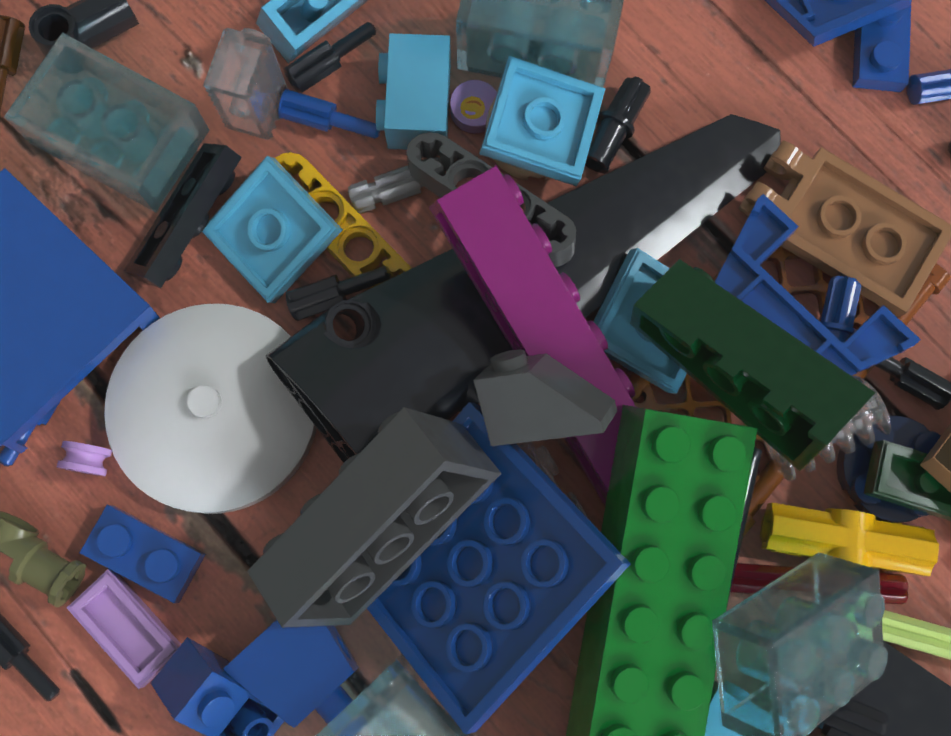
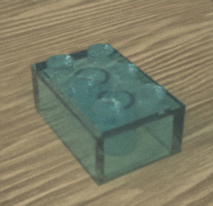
(553, 34)
(108, 122)
(800, 647)

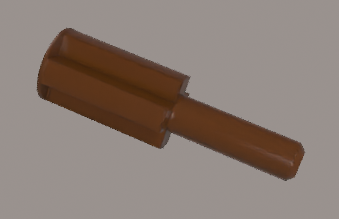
(10, 47)

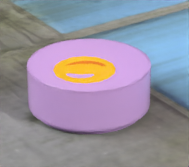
(471, 104)

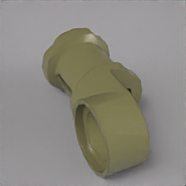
(36, 563)

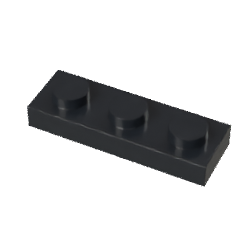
(183, 215)

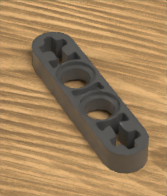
(463, 164)

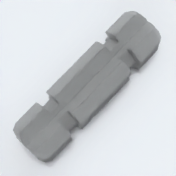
(386, 189)

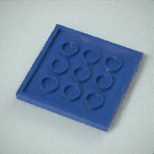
(497, 586)

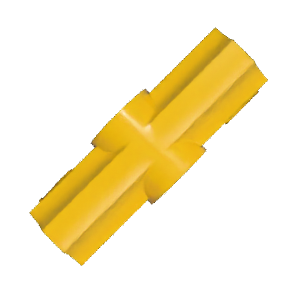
(850, 537)

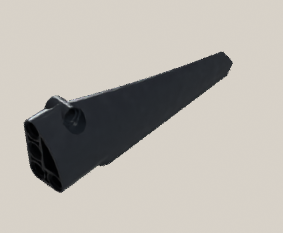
(431, 331)

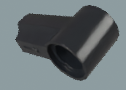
(85, 20)

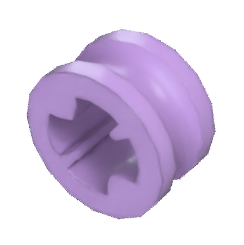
(84, 458)

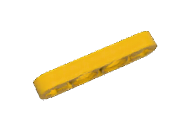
(348, 219)

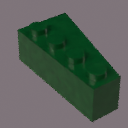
(749, 363)

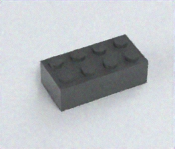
(372, 520)

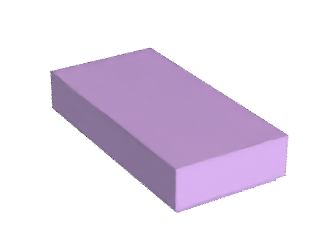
(125, 628)

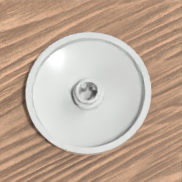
(204, 413)

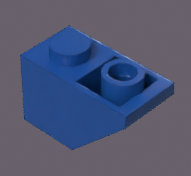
(207, 698)

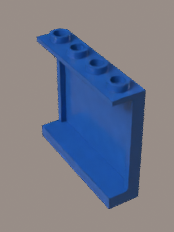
(56, 311)

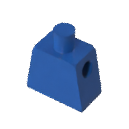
(296, 671)

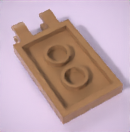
(854, 225)

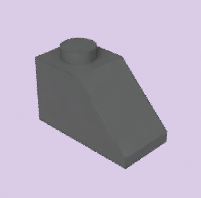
(538, 400)

